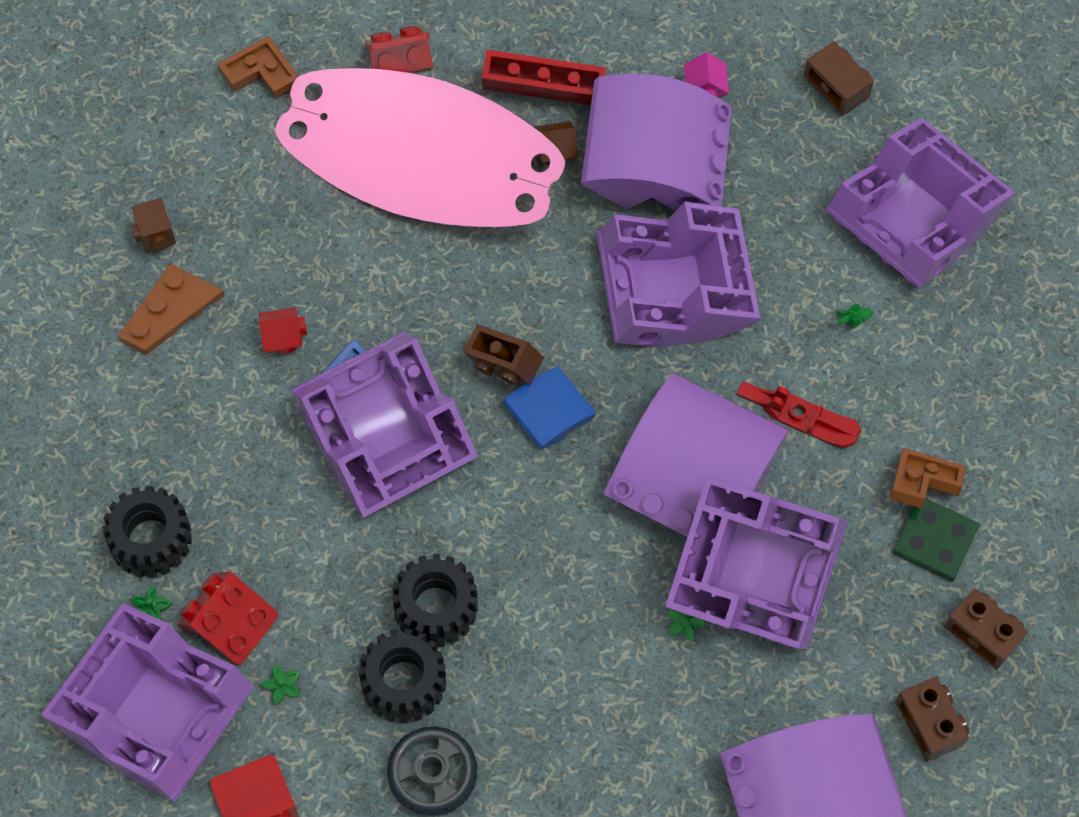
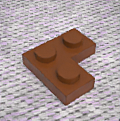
(256, 61)
(922, 471)

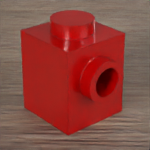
(282, 330)

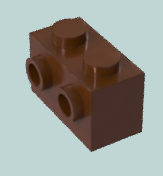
(838, 78)
(504, 355)
(986, 628)
(932, 718)

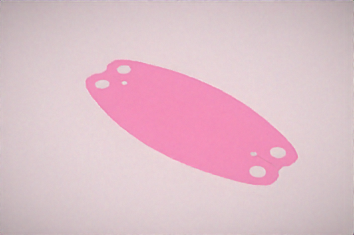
(420, 147)

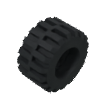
(142, 507)
(435, 574)
(395, 650)

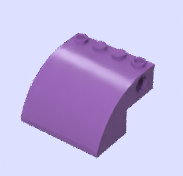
(655, 141)
(920, 202)
(677, 276)
(384, 423)
(683, 441)
(756, 563)
(148, 701)
(815, 772)

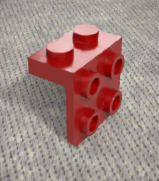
(228, 616)
(254, 791)

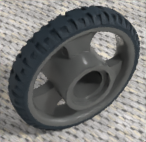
(445, 797)

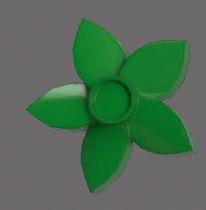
(854, 314)
(153, 604)
(684, 622)
(282, 684)

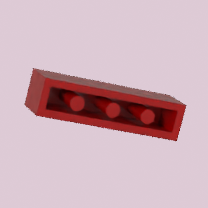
(540, 77)

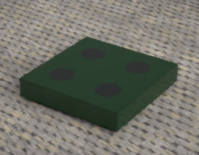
(936, 539)

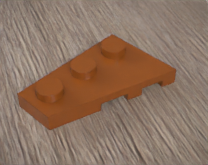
(167, 307)

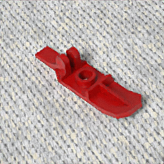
(815, 422)

